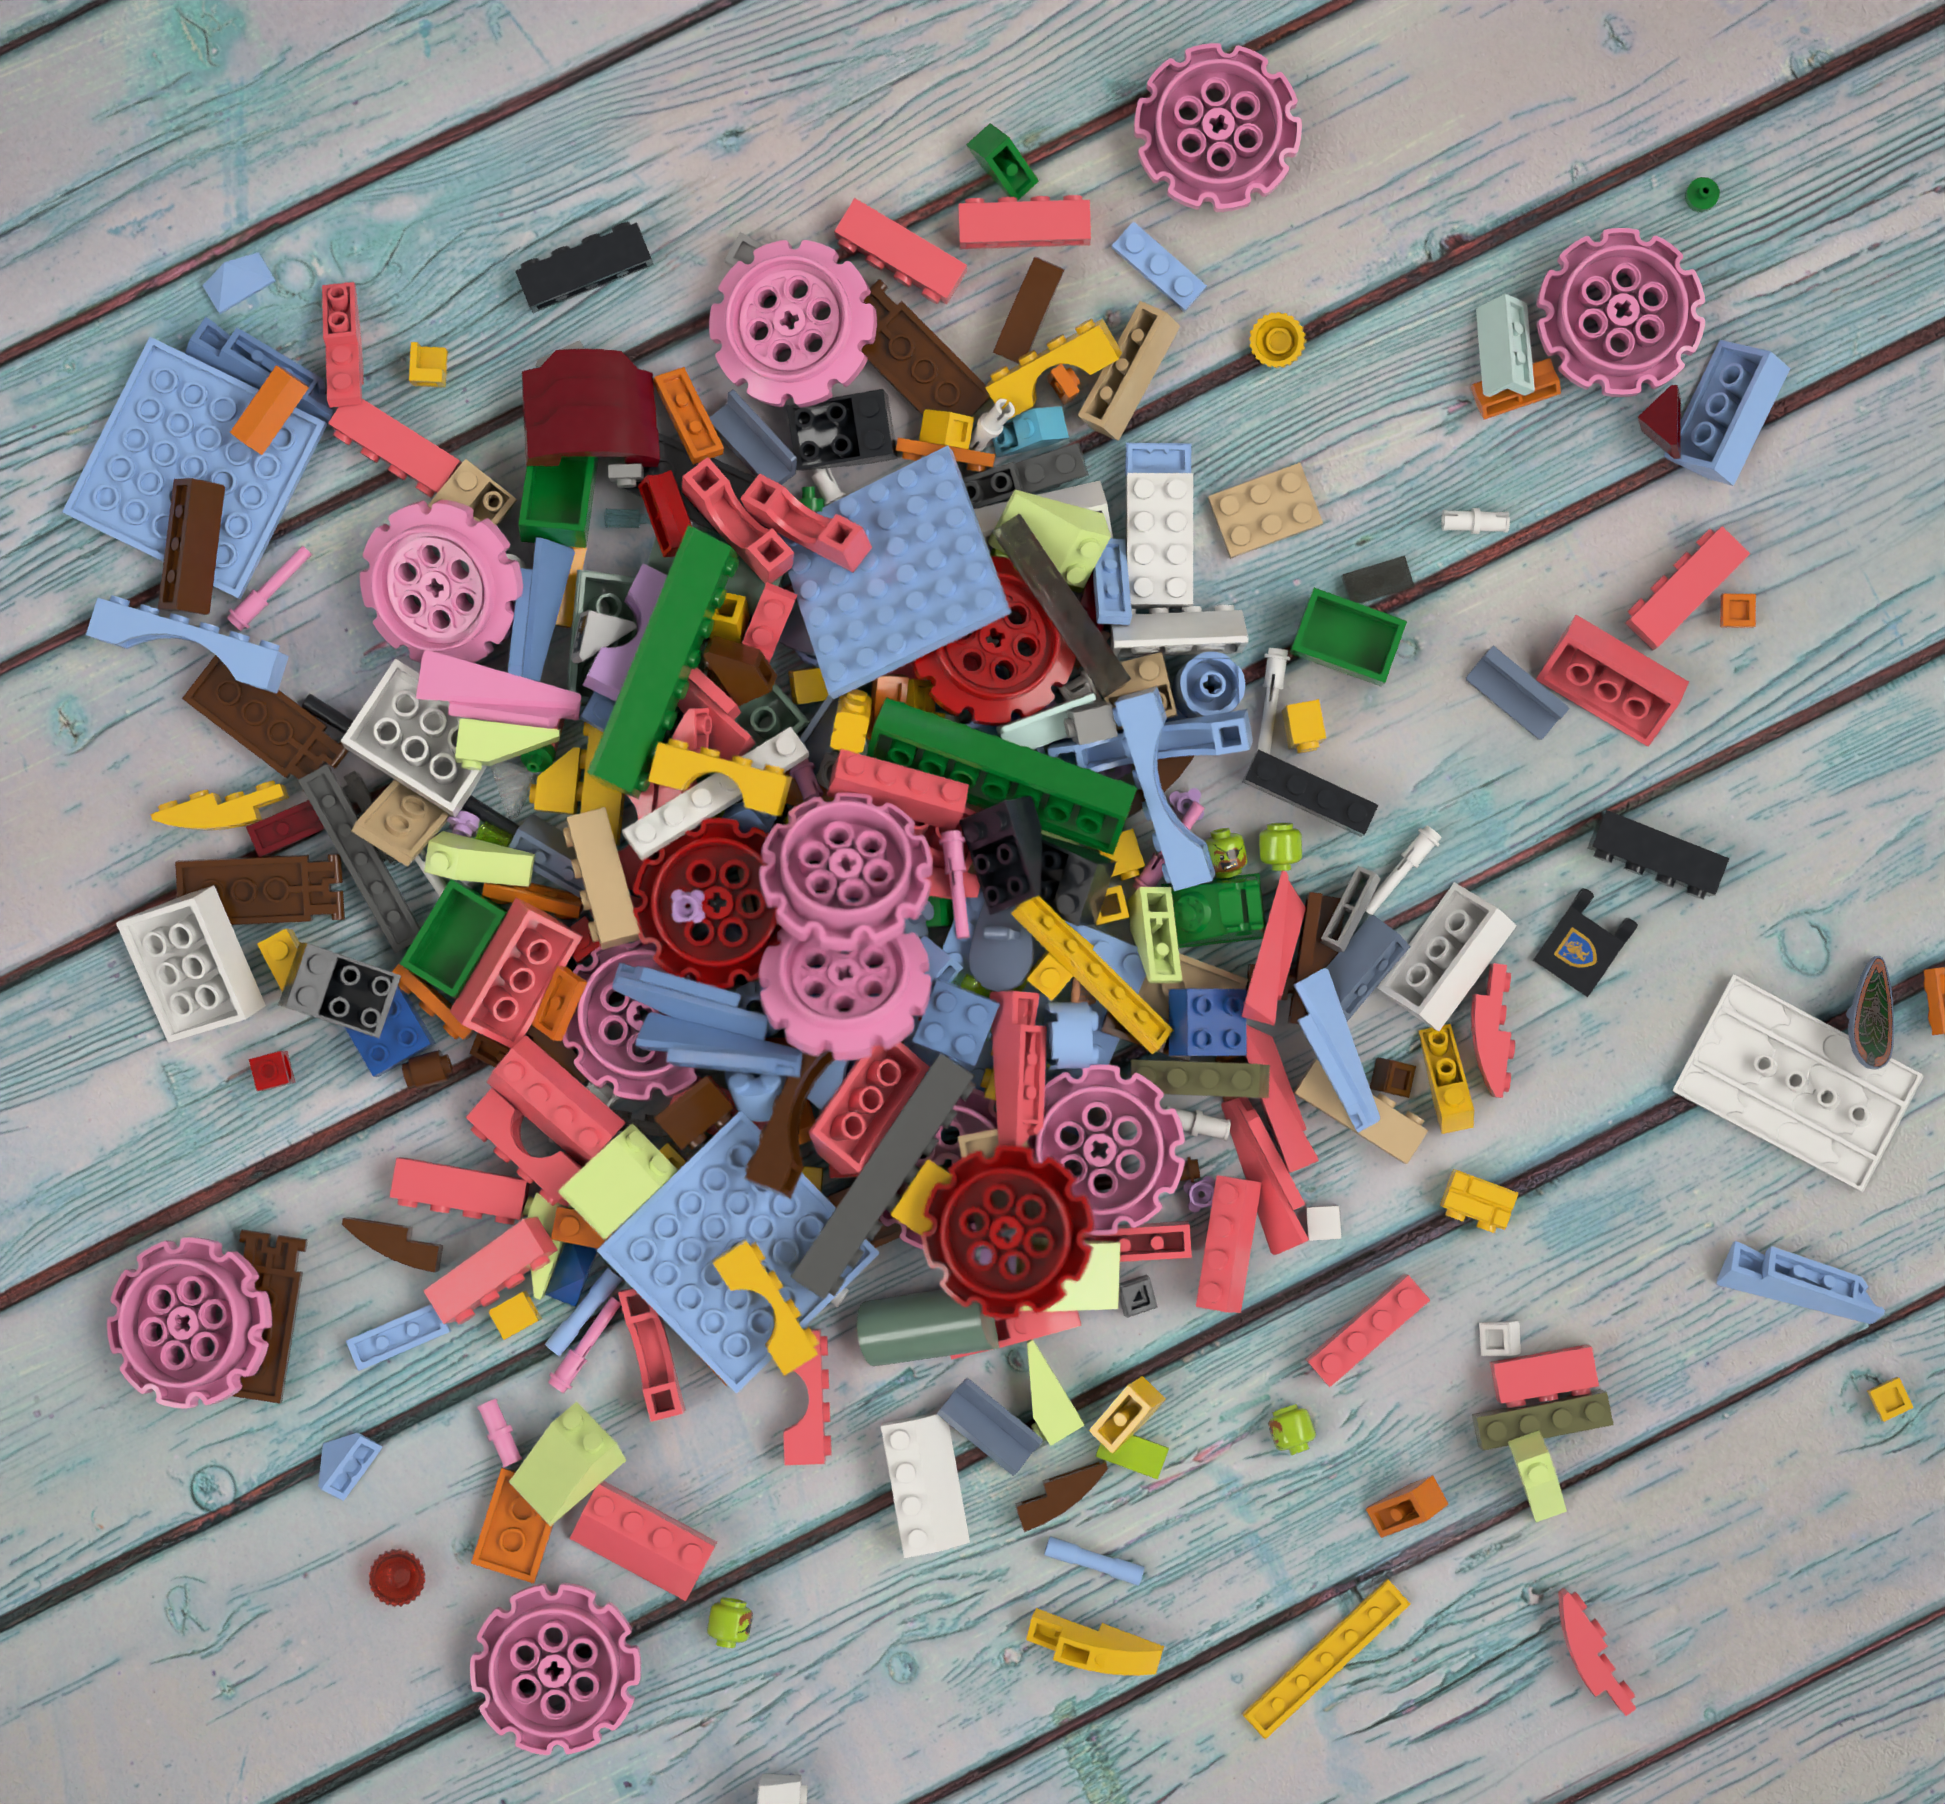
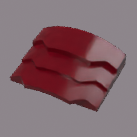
(589, 407)

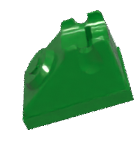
(1219, 911)

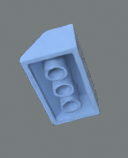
(1729, 410)

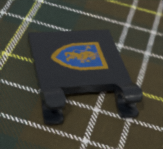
(1580, 948)

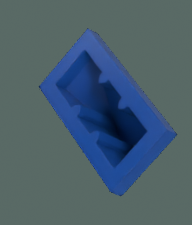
(571, 1273)

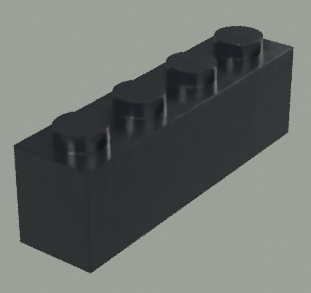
(584, 267)
(1310, 793)
(1658, 854)

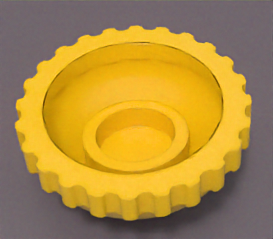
(1277, 340)

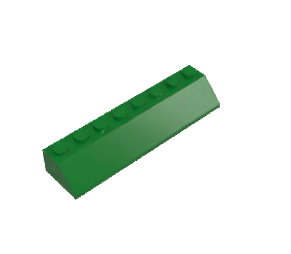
(664, 662)
(1066, 796)

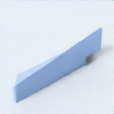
(1334, 1047)
(1798, 1282)

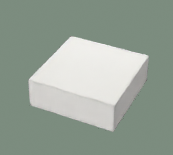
(1323, 1222)

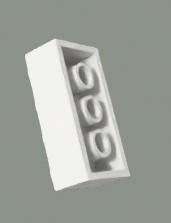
(1159, 539)

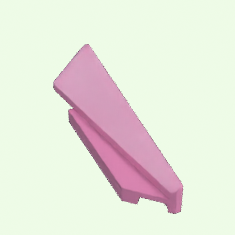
(493, 694)

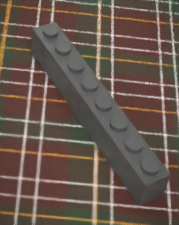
(883, 1176)

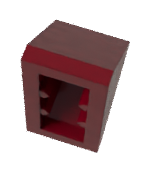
(1663, 421)

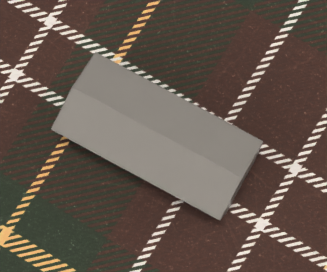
(1356, 912)

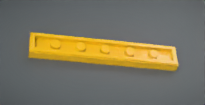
(1093, 972)
(1326, 1658)

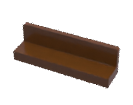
(191, 546)
(1311, 953)

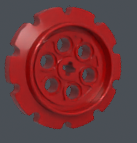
(1030, 677)
(715, 959)
(1062, 1219)

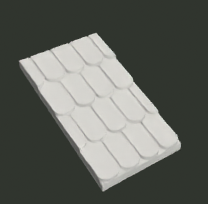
(1796, 1084)

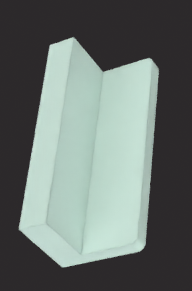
(1505, 346)
(1042, 726)

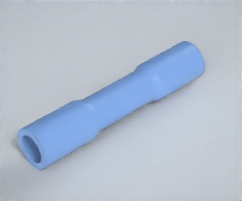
(570, 1327)
(1074, 1554)

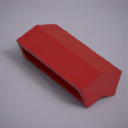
(665, 511)

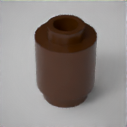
(427, 1070)

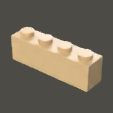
(1126, 380)
(602, 877)
(1393, 1133)

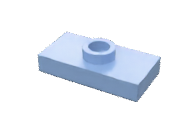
(1157, 458)

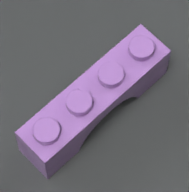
(613, 664)

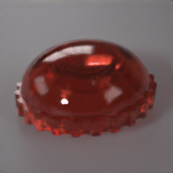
(397, 1577)

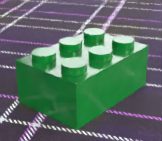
(559, 501)
(1348, 637)
(453, 937)

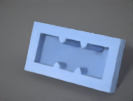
(238, 281)
(345, 1463)

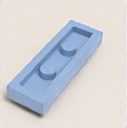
(1158, 266)
(1112, 585)
(396, 1337)

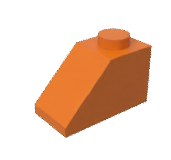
(1407, 1506)

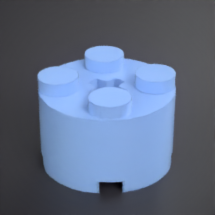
(1220, 673)
(1070, 1035)
(754, 1093)

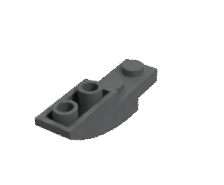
(1030, 476)

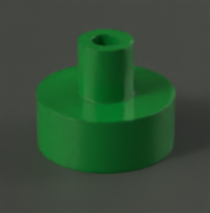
(1697, 199)
(809, 500)
(539, 759)

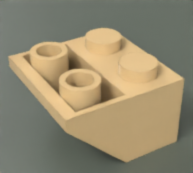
(478, 491)
(1144, 674)

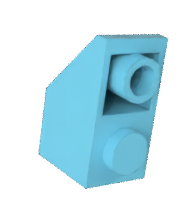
(1031, 431)

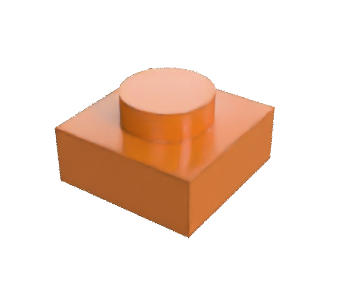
(1738, 611)

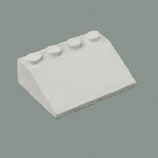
(1180, 633)
(412, 740)
(191, 964)

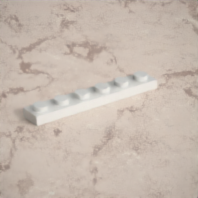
(708, 797)

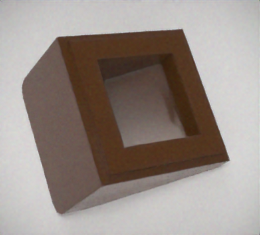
(1392, 1077)

